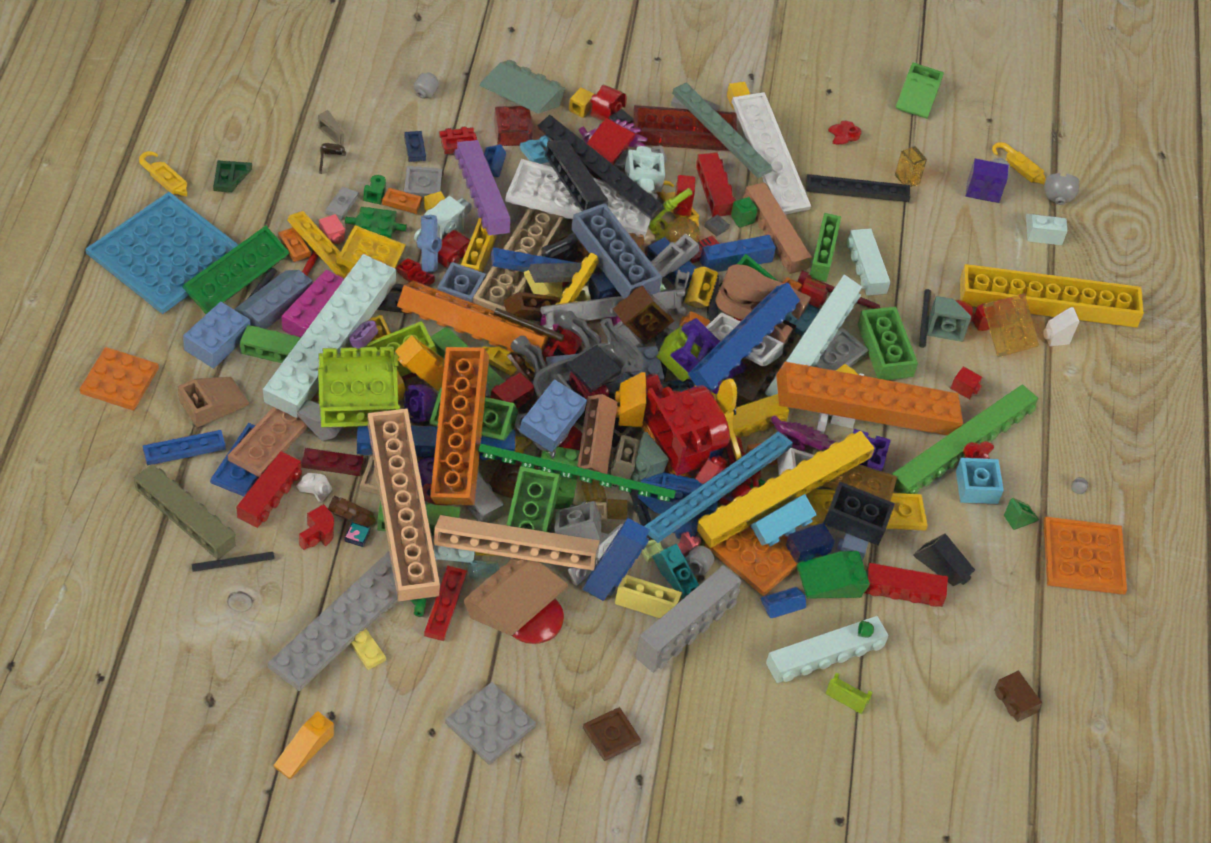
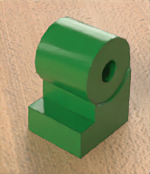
(376, 190)

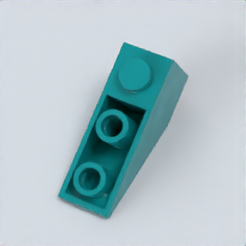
(676, 570)

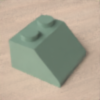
(948, 320)
(649, 460)

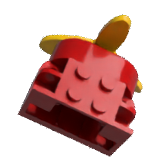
(692, 423)

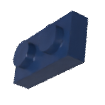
(415, 146)

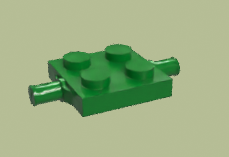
(377, 221)

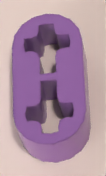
(363, 334)

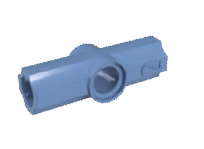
(429, 243)

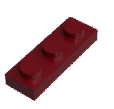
(332, 462)

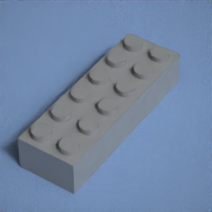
(688, 619)

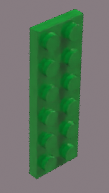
(236, 269)

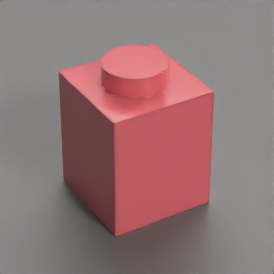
(332, 229)

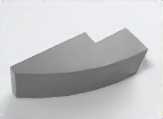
(675, 255)

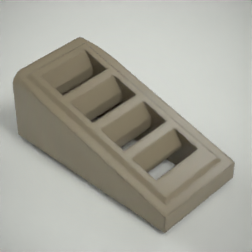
(330, 127)

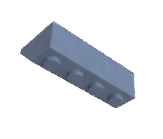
(274, 298)

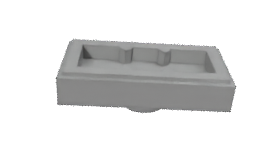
(342, 202)

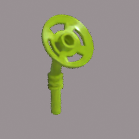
(669, 205)

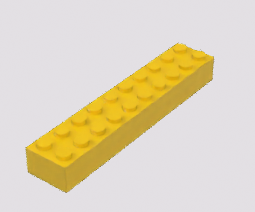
(1054, 294)

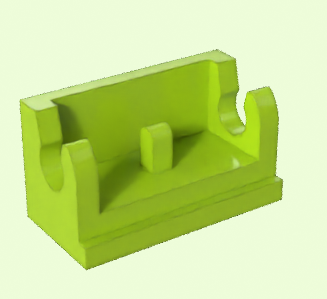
(848, 694)

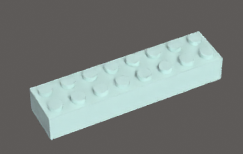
(823, 326)

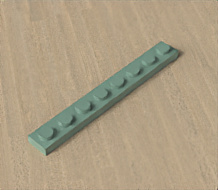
(722, 130)

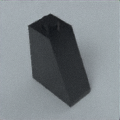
(945, 560)

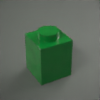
(744, 212)

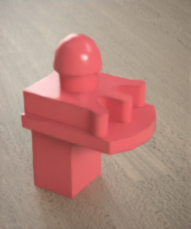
(688, 543)

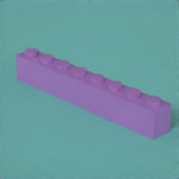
(482, 187)

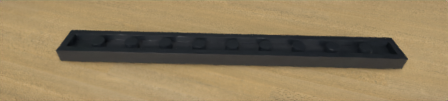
(603, 168)

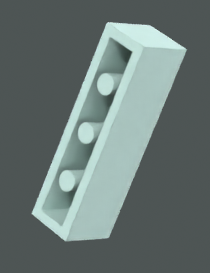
(868, 262)

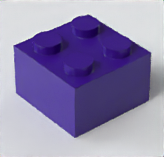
(987, 180)

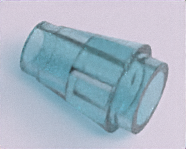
(479, 569)

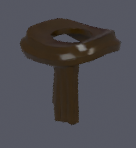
(330, 148)

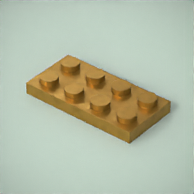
(868, 480)

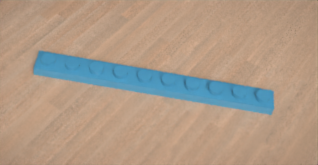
(718, 487)

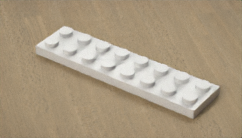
(766, 138)

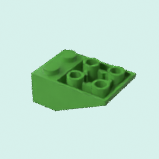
(920, 90)

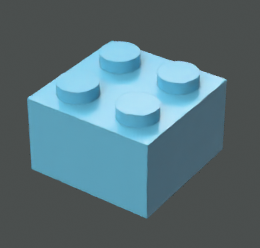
(979, 480)

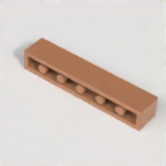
(776, 224)

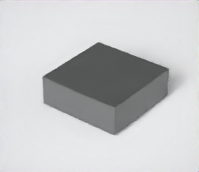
(717, 225)

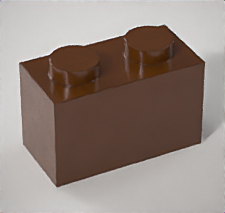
(1017, 696)

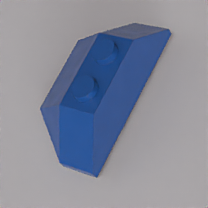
(682, 486)

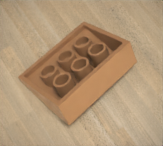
(514, 595)

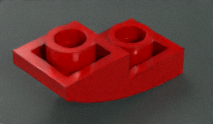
(412, 271)

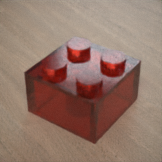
(512, 125)

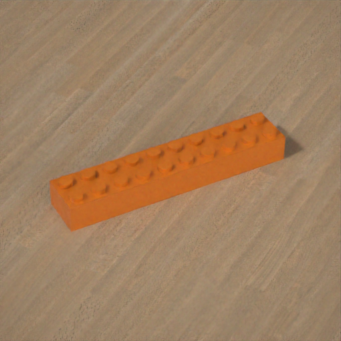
(868, 399)

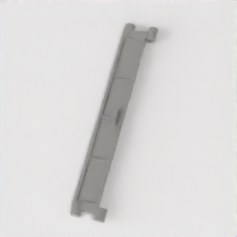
(604, 307)

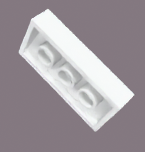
(762, 354)

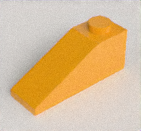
(305, 744)

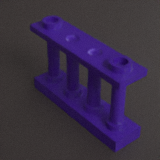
(707, 341)

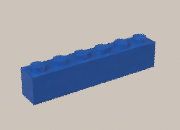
(617, 559)

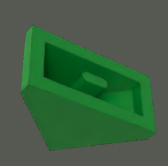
(1019, 514)

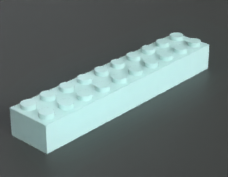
(343, 313)

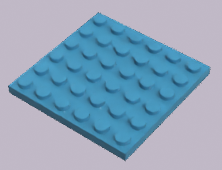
(161, 250)

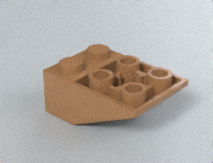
(210, 398)

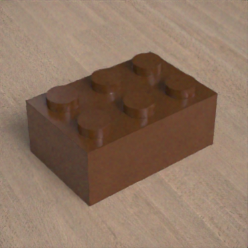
(643, 314)

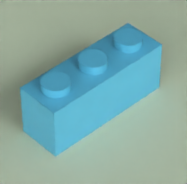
(784, 520)

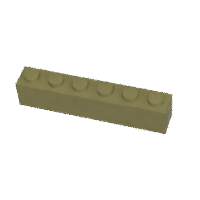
(185, 511)

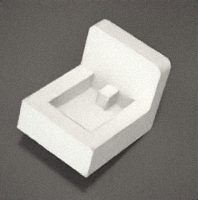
(315, 484)

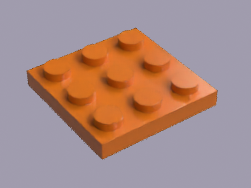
(119, 378)

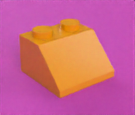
(631, 401)

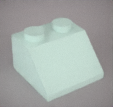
(1046, 229)

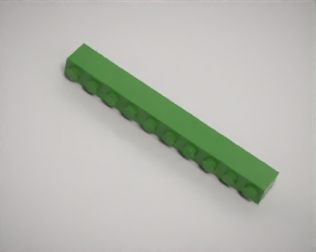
(949, 450)

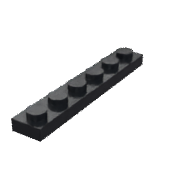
(858, 188)

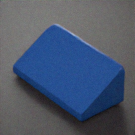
(495, 158)
(784, 602)

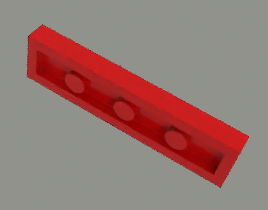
(445, 603)

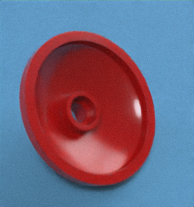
(543, 625)

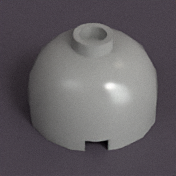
(1061, 188)

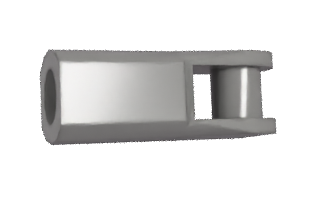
(684, 276)

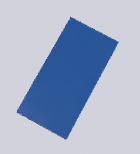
(233, 477)

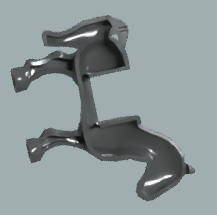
(618, 348)

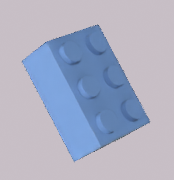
(216, 335)
(553, 415)

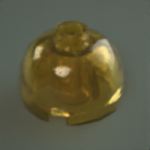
(679, 227)

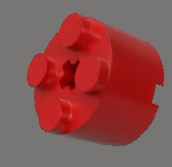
(607, 102)

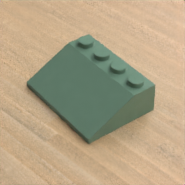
(524, 87)

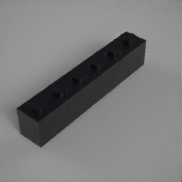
(574, 175)

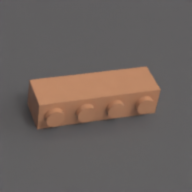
(597, 433)

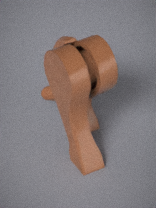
(745, 289)

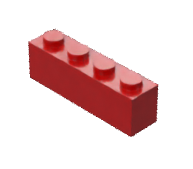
(715, 184)
(269, 489)
(906, 585)

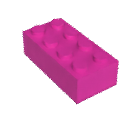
(310, 303)

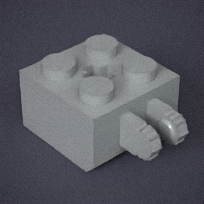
(579, 521)

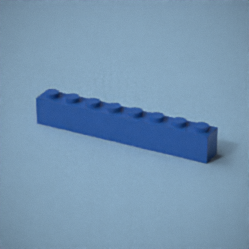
(744, 337)
(425, 441)

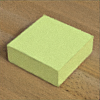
(651, 548)

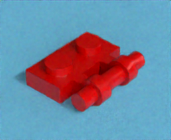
(450, 138)

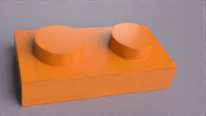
(402, 200)
(294, 244)

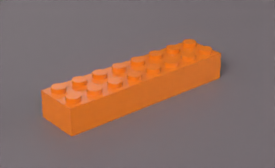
(464, 316)
(460, 426)

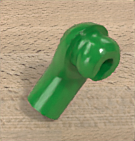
(419, 606)

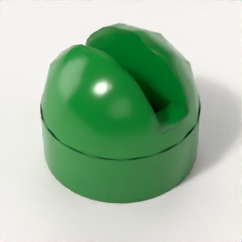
(865, 629)

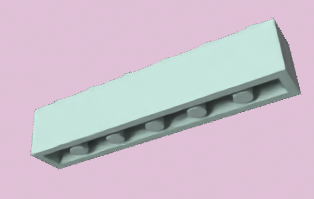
(824, 650)

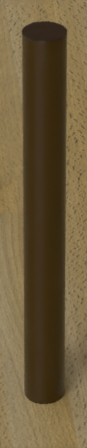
(528, 324)

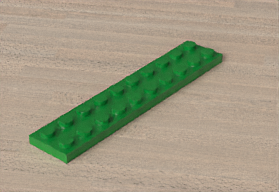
(569, 471)

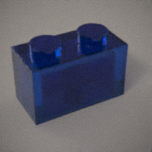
(810, 543)

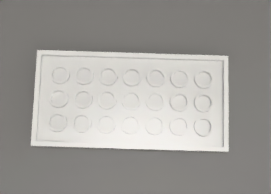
(541, 189)

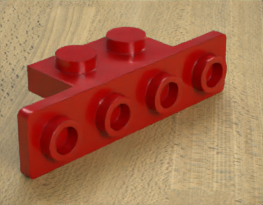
(568, 346)

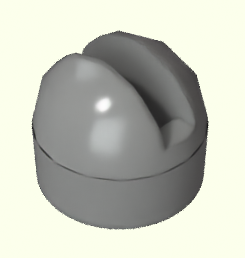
(1079, 485)

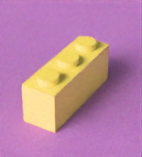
(646, 596)

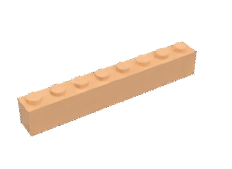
(516, 542)

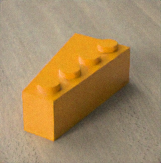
(422, 361)

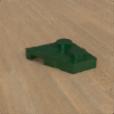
(230, 174)

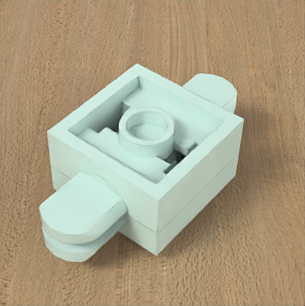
(646, 169)
(449, 216)

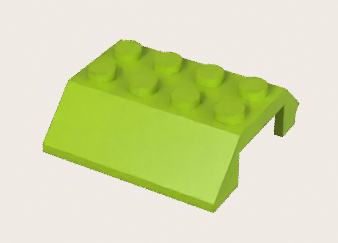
(356, 384)

